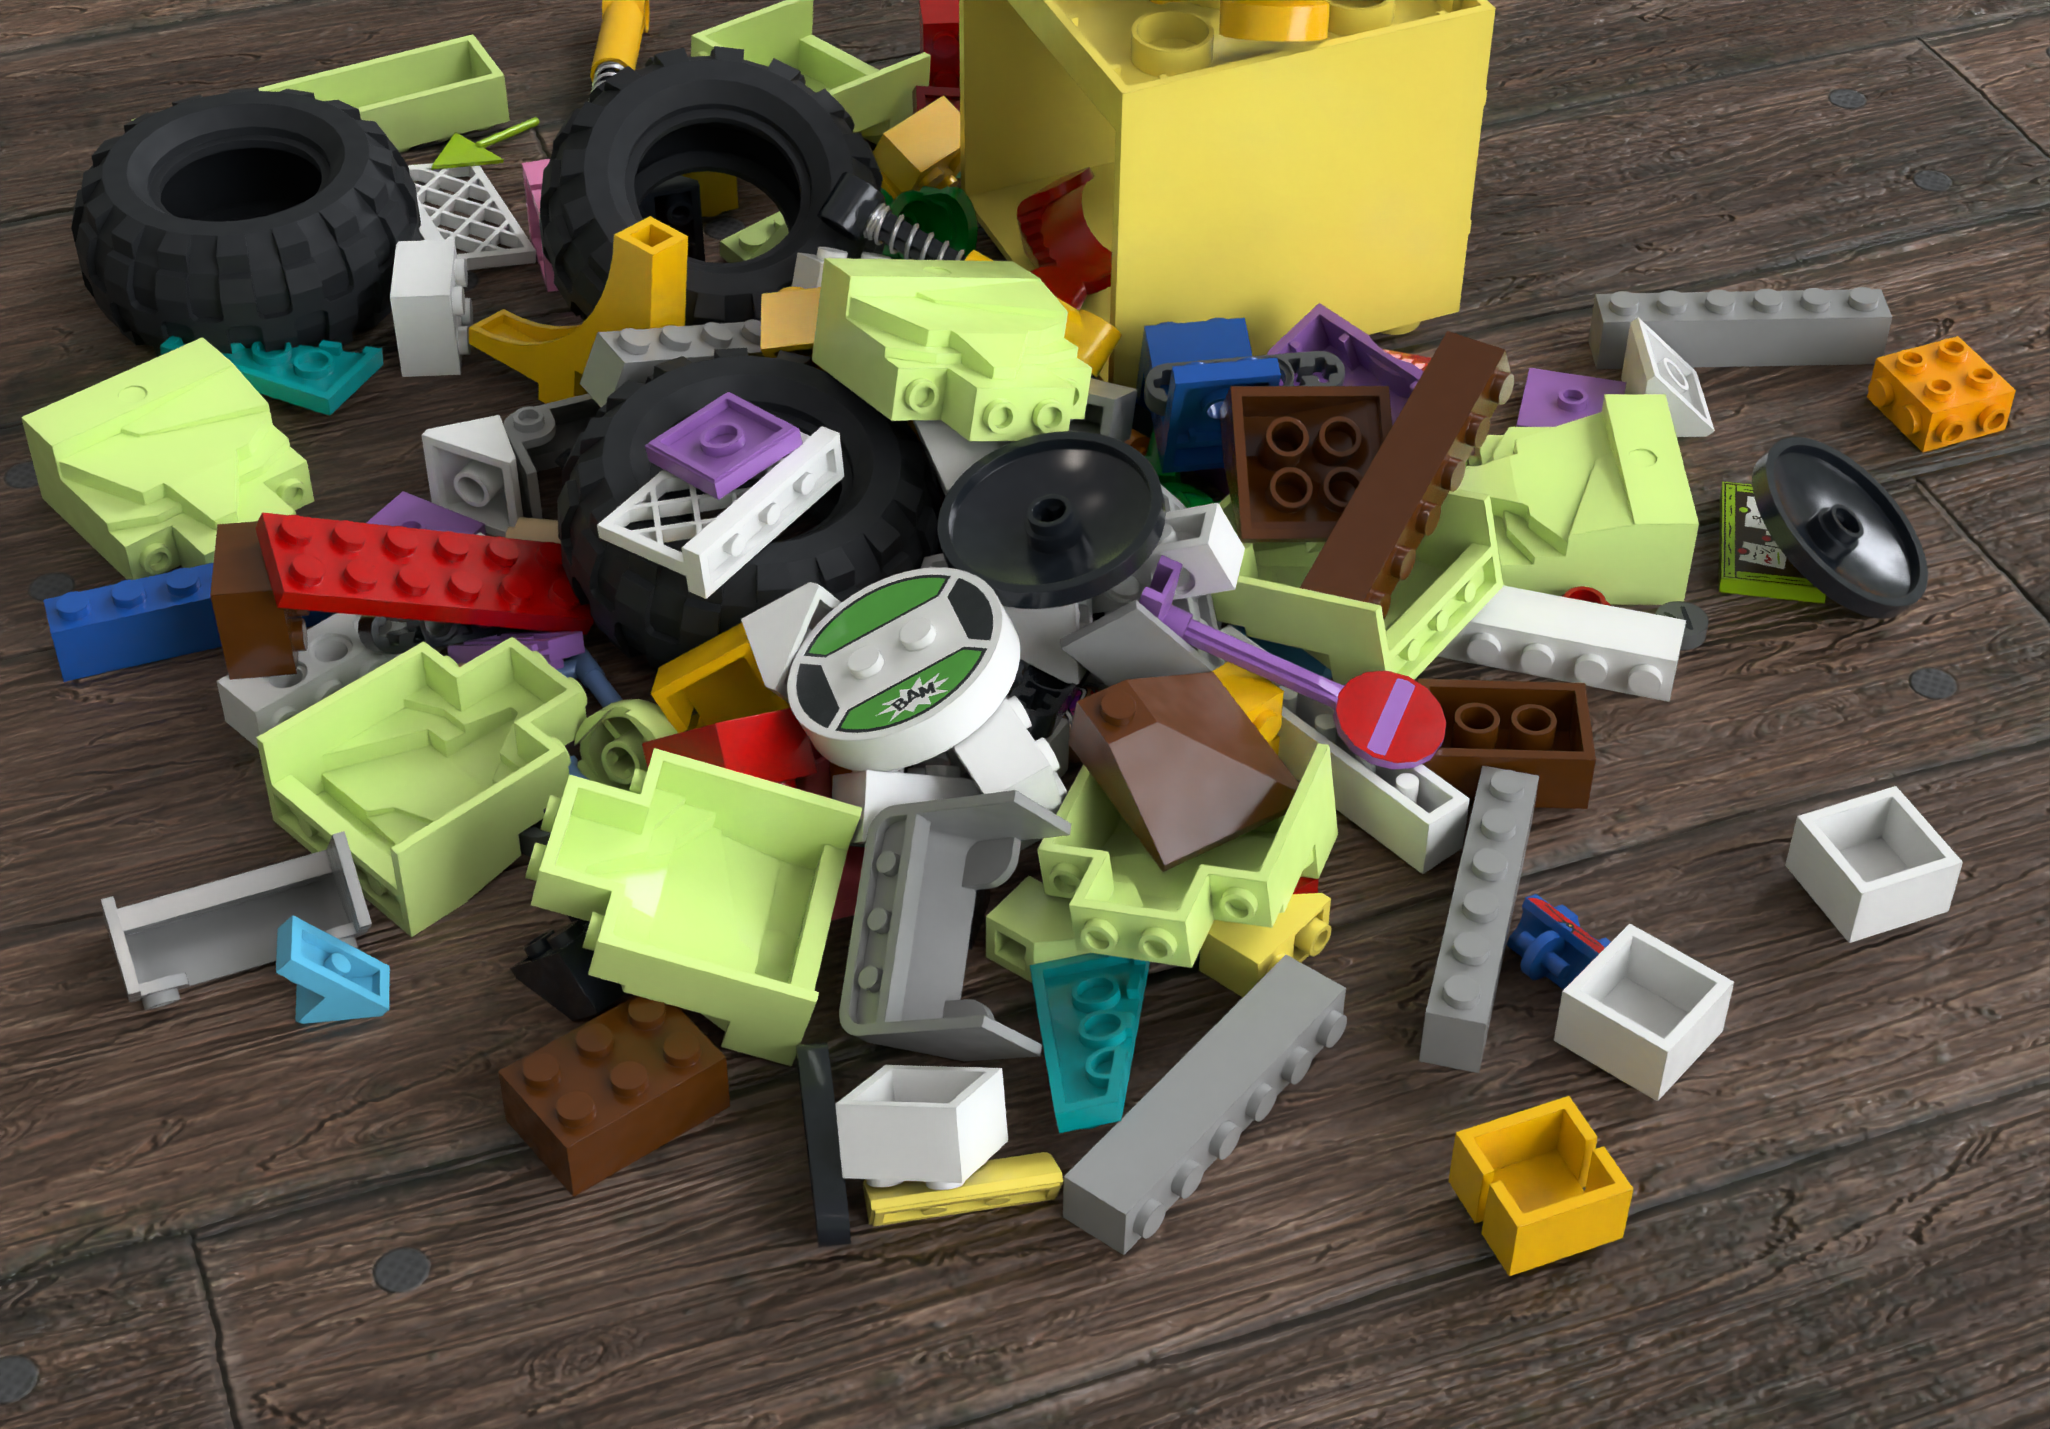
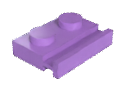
(551, 645)

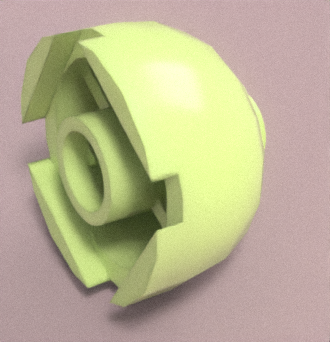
(614, 740)

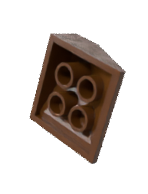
(1298, 455)
(1180, 763)

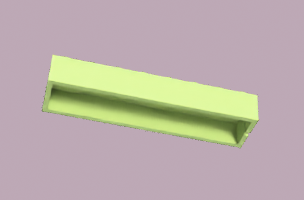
(418, 92)

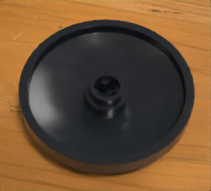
(1053, 518)
(1839, 527)

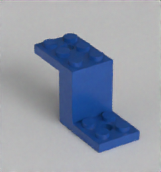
(1191, 429)

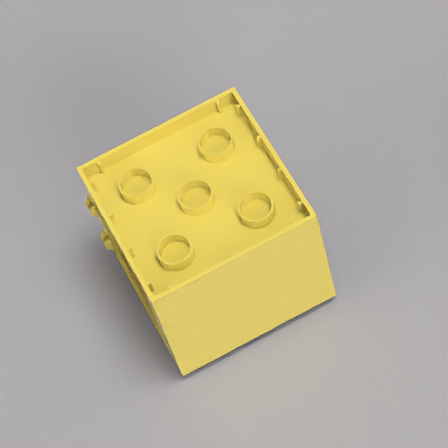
(1234, 164)

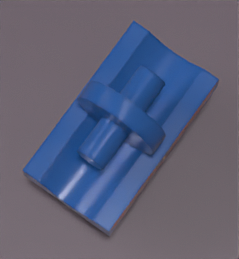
(1553, 942)

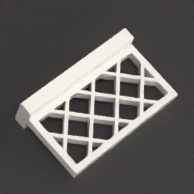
(494, 210)
(742, 530)

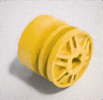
(1274, 20)

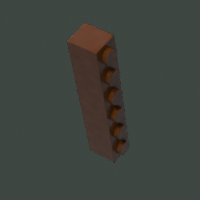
(1413, 472)

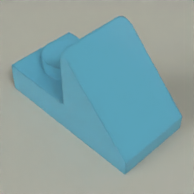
(330, 975)

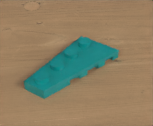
(302, 375)

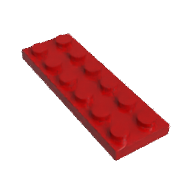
(418, 574)

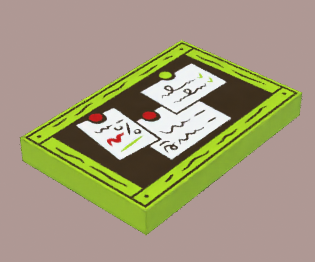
(1750, 557)

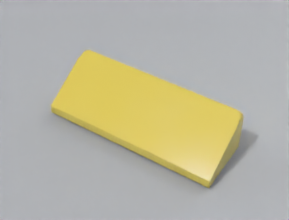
(992, 1186)

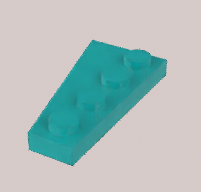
(1089, 1033)

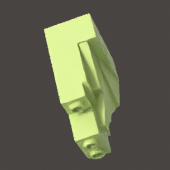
(784, 32)
(951, 345)
(163, 459)
(1592, 503)
(1449, 584)
(427, 772)
(701, 891)
(1139, 913)

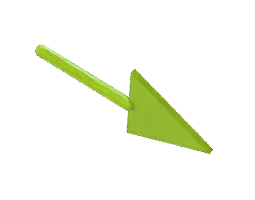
(465, 153)

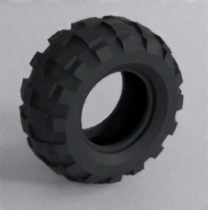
(688, 119)
(245, 222)
(871, 521)

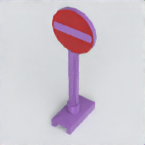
(1376, 714)

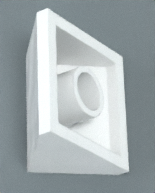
(1657, 369)
(474, 472)
(780, 630)

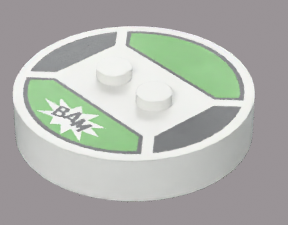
(904, 669)

